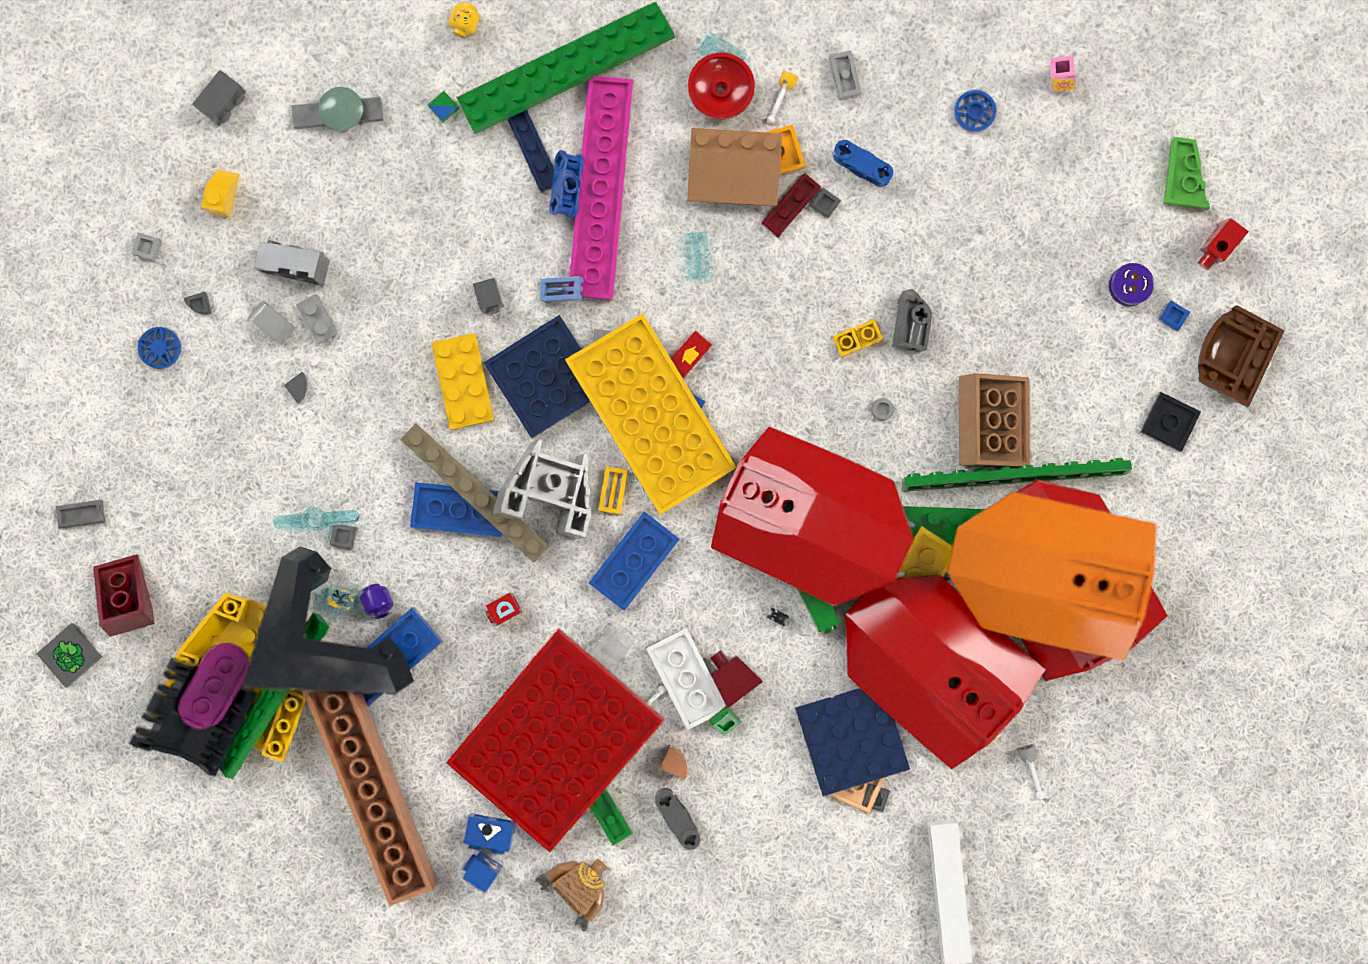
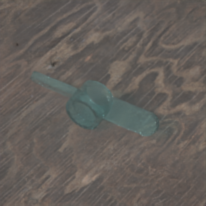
(328, 518)

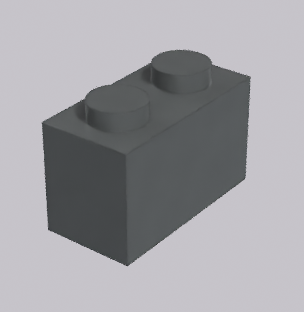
(219, 98)

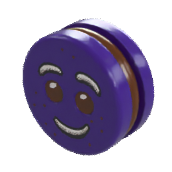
(1131, 284)

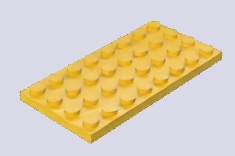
(650, 413)

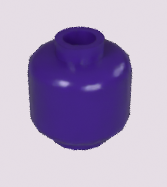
(376, 601)

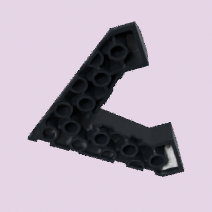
(289, 661)

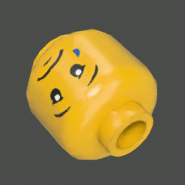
(464, 19)

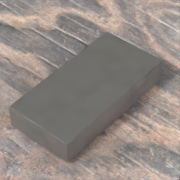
(80, 514)

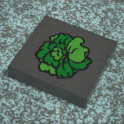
(69, 655)

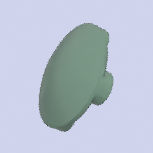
(340, 108)

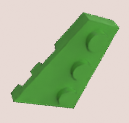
(1184, 178)

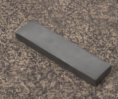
(308, 116)

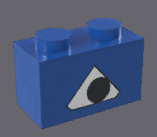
(489, 833)
(481, 871)

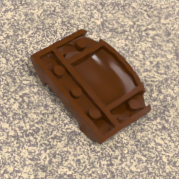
(1237, 354)

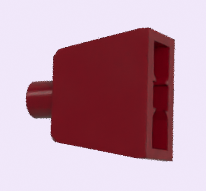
(733, 678)

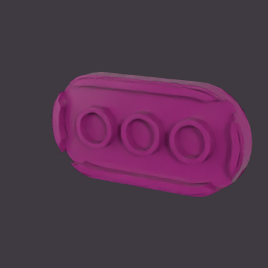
(213, 686)

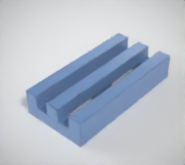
(577, 288)

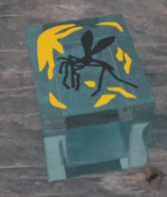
(341, 598)

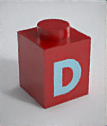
(503, 609)

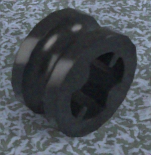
(778, 616)

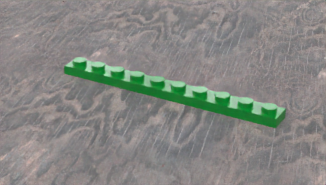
(1024, 474)

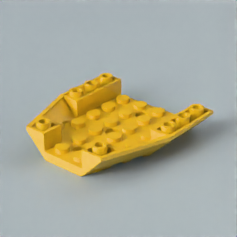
(238, 622)

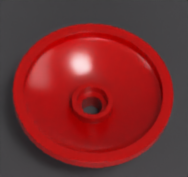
(726, 72)

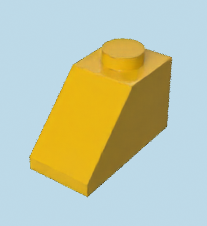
(220, 193)

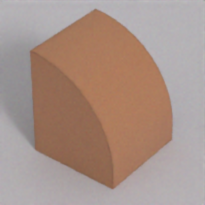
(674, 762)

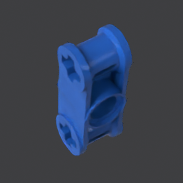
(862, 163)
(568, 171)

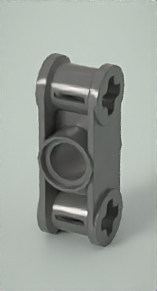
(677, 818)

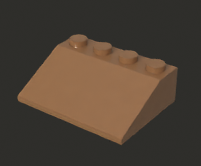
(734, 167)
(993, 420)

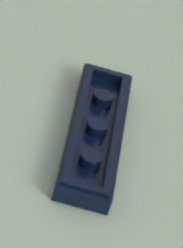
(532, 150)

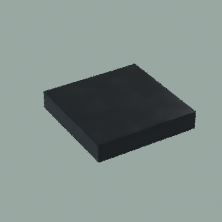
(1170, 421)

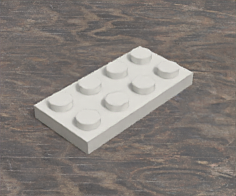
(686, 678)

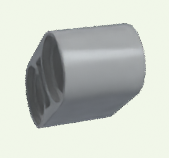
(271, 322)

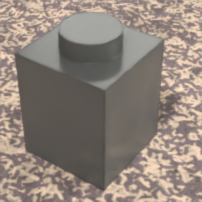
(488, 296)

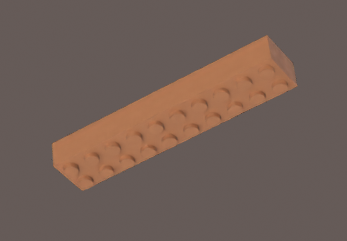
(372, 794)

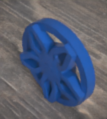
(975, 110)
(159, 347)

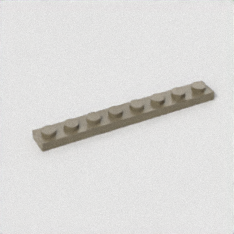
(472, 491)

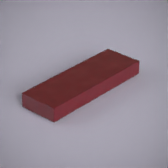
(791, 205)

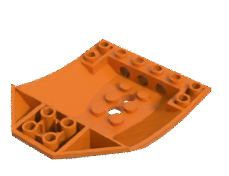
(1020, 565)

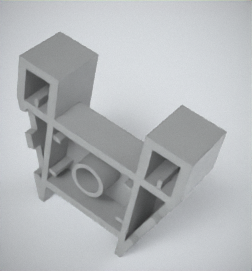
(549, 483)

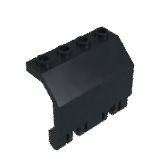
(172, 736)

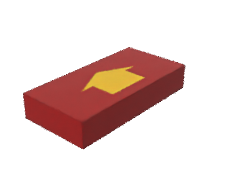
(690, 353)

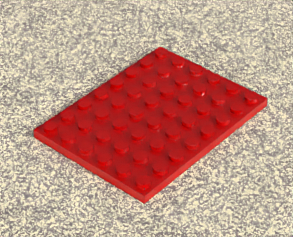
(555, 740)

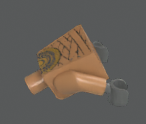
(578, 887)

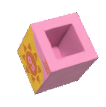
(1063, 74)

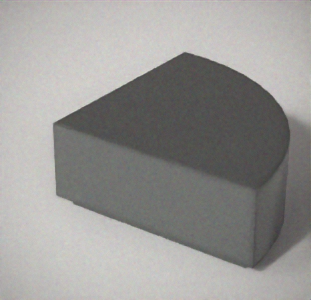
(199, 303)
(297, 387)

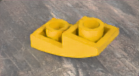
(858, 338)

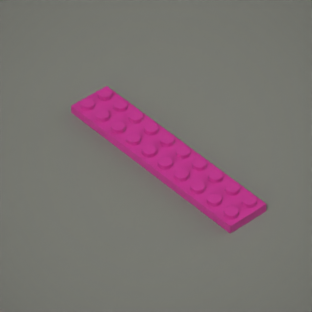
(601, 185)

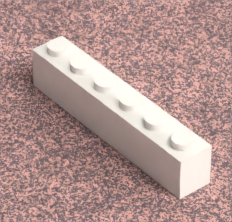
(950, 892)

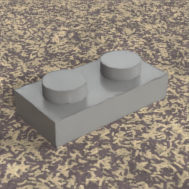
(845, 75)
(317, 319)

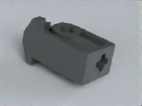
(909, 331)

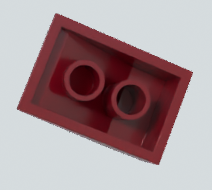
(122, 596)

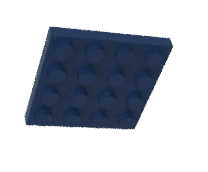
(538, 378)
(850, 741)

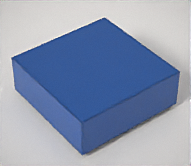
(1174, 315)

